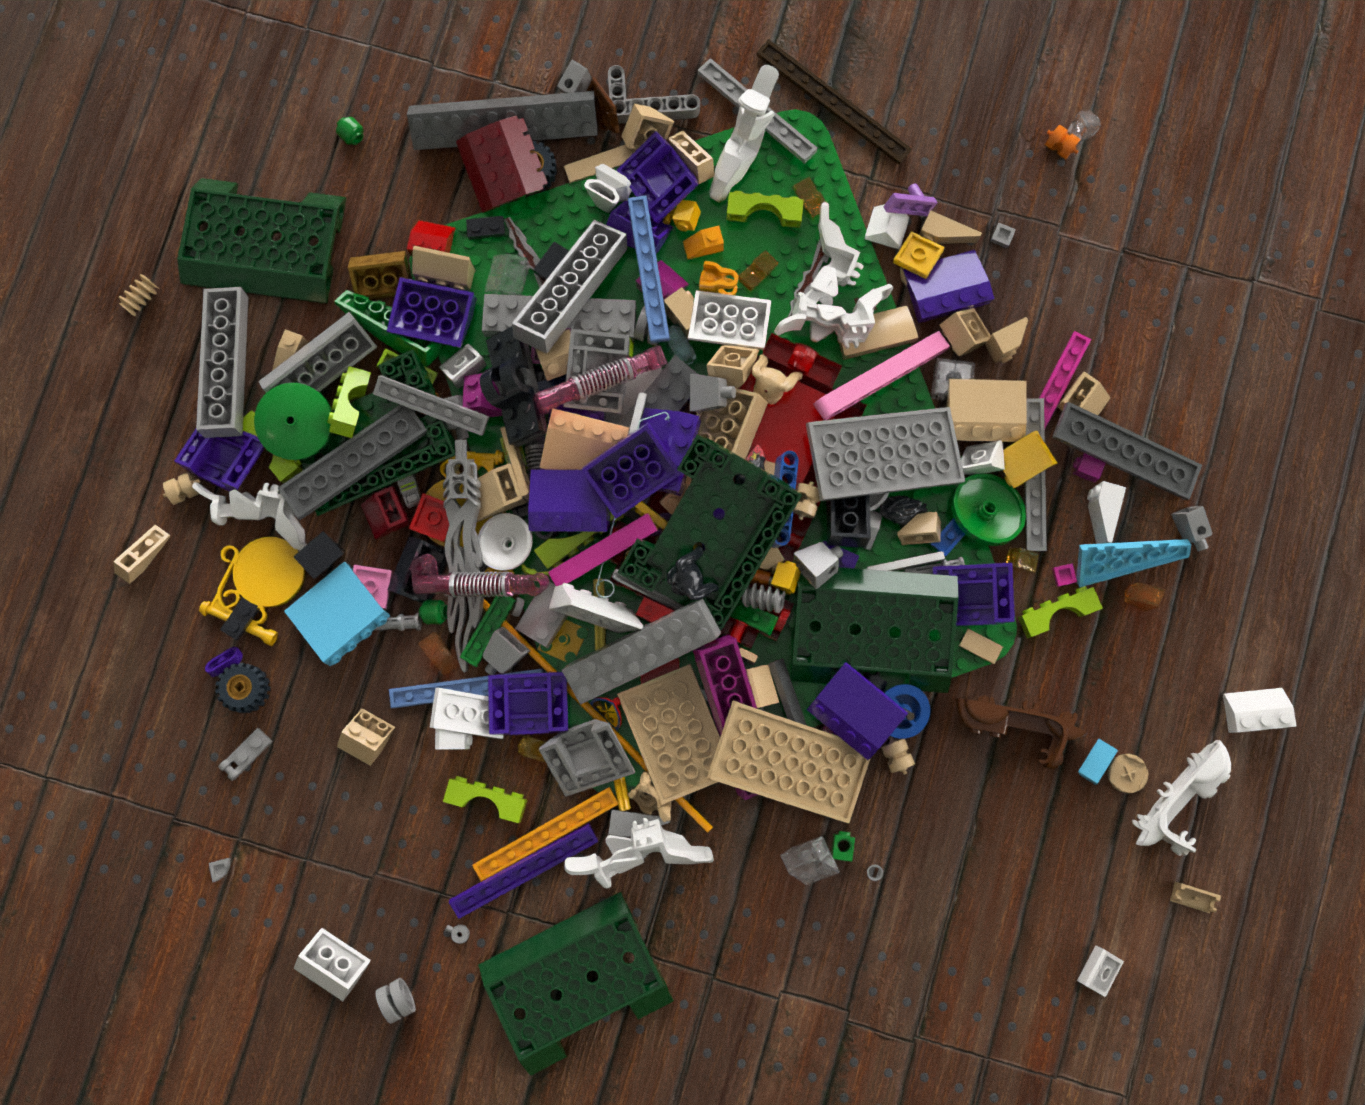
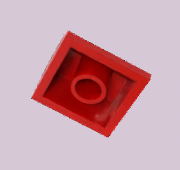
(431, 236)

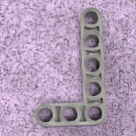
(663, 103)

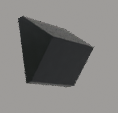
(319, 554)

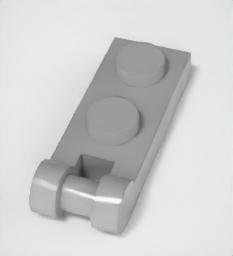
(245, 753)

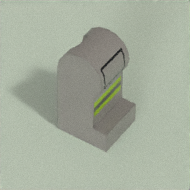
(410, 491)

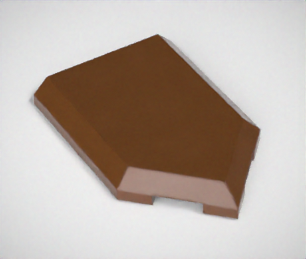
(605, 108)

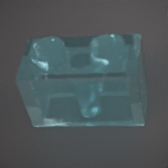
(680, 345)

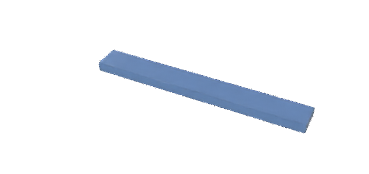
(648, 269)
(425, 693)

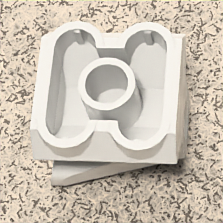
(608, 188)

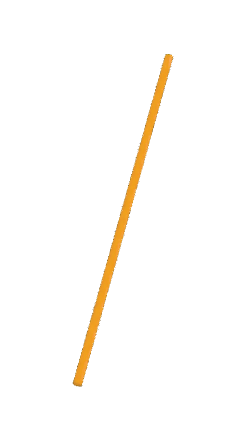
(595, 715)

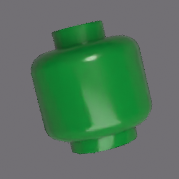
(349, 130)
(433, 611)

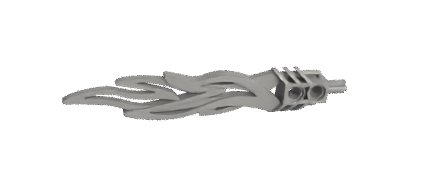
(457, 558)

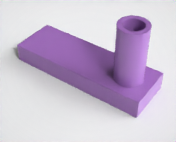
(910, 204)

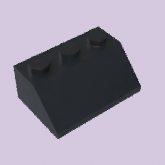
(402, 578)

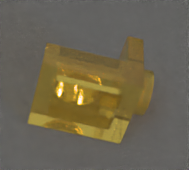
(1023, 559)
(530, 748)

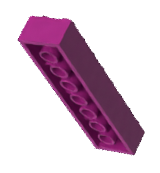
(724, 682)

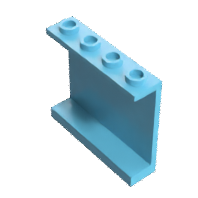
(336, 614)

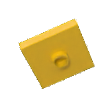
(918, 255)
(560, 649)

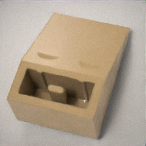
(498, 492)

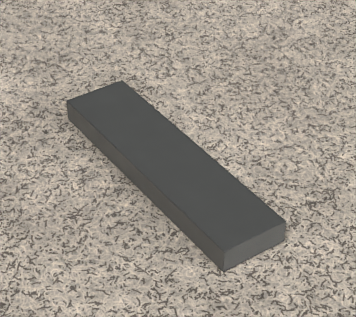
(786, 691)

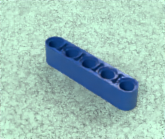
(790, 473)

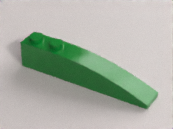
(375, 319)

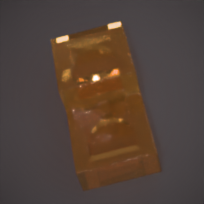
(812, 198)
(758, 270)

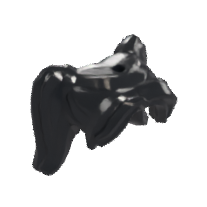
(687, 578)

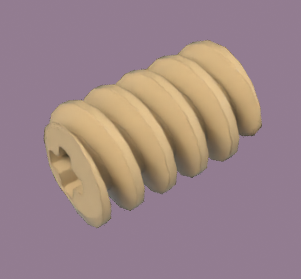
(138, 294)

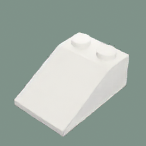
(1104, 510)

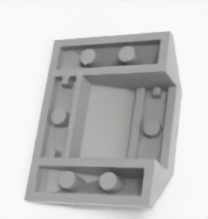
(588, 352)
(586, 757)

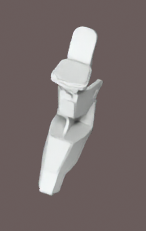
(746, 136)
(840, 268)
(827, 318)
(247, 507)
(631, 852)

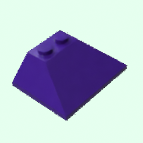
(658, 174)
(220, 459)
(983, 593)
(528, 703)

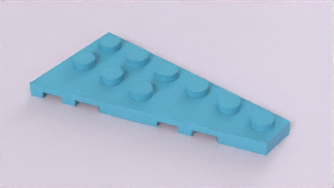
(1113, 560)

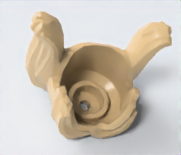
(772, 380)
(650, 801)

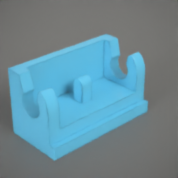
(1097, 761)

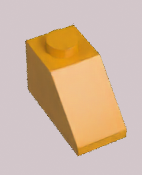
(704, 243)

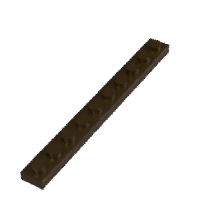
(834, 102)

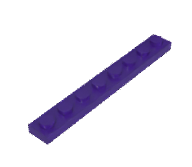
(523, 870)

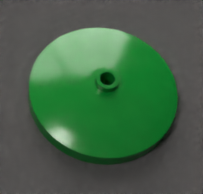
(308, 431)
(988, 509)

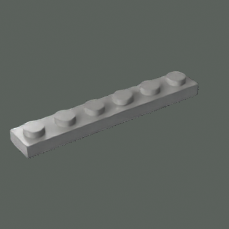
(431, 405)

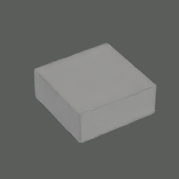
(1003, 235)

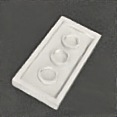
(461, 713)

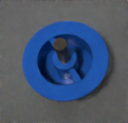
(917, 706)

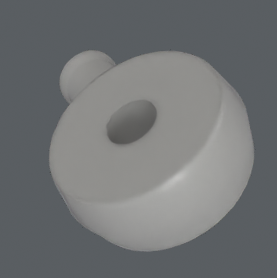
(454, 933)

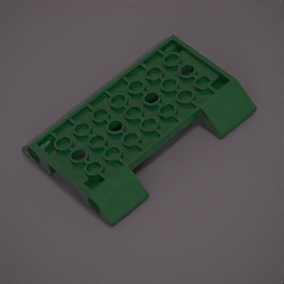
(254, 260)
(427, 451)
(732, 544)
(877, 603)
(561, 961)

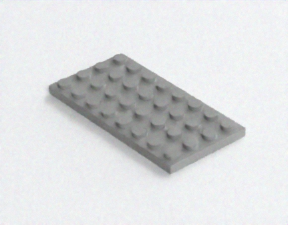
(884, 453)

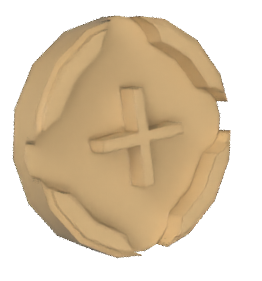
(1127, 773)

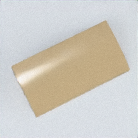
(890, 330)

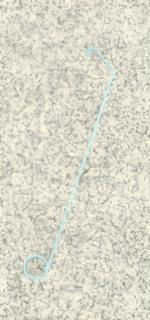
(667, 418)

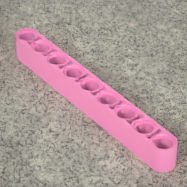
(881, 376)

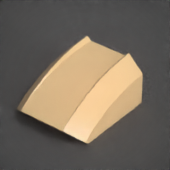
(732, 364)

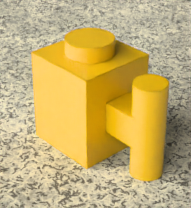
(684, 215)
(786, 577)

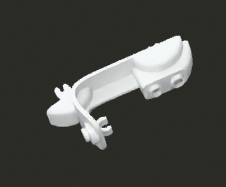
(1200, 777)

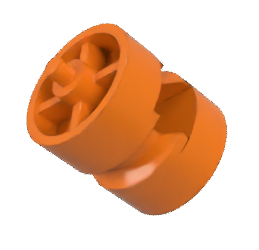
(1062, 142)

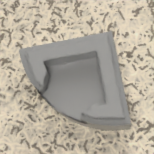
(219, 869)

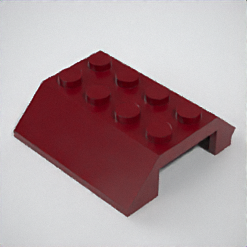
(501, 162)

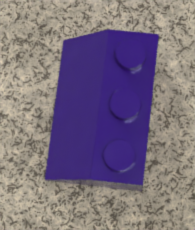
(621, 221)

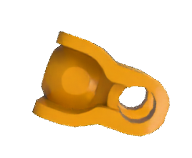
(714, 279)

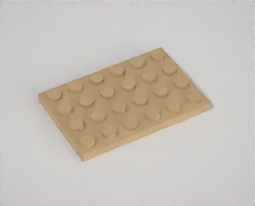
(673, 732)

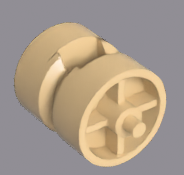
(178, 489)
(807, 504)
(899, 758)

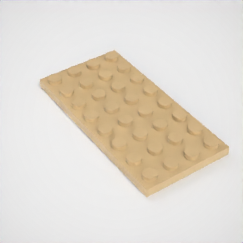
(788, 762)

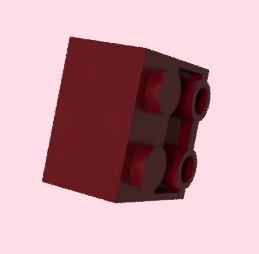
(385, 512)

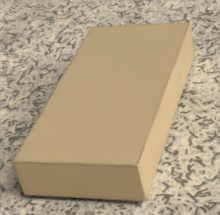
(980, 646)

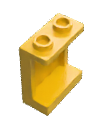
(1026, 459)

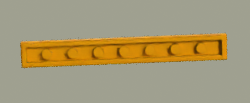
(545, 834)

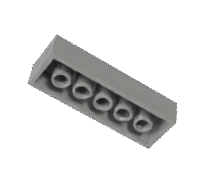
(323, 357)

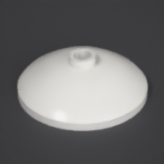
(495, 538)

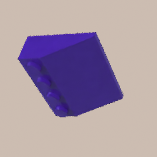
(951, 287)
(431, 312)
(676, 436)
(631, 470)
(565, 503)
(857, 711)

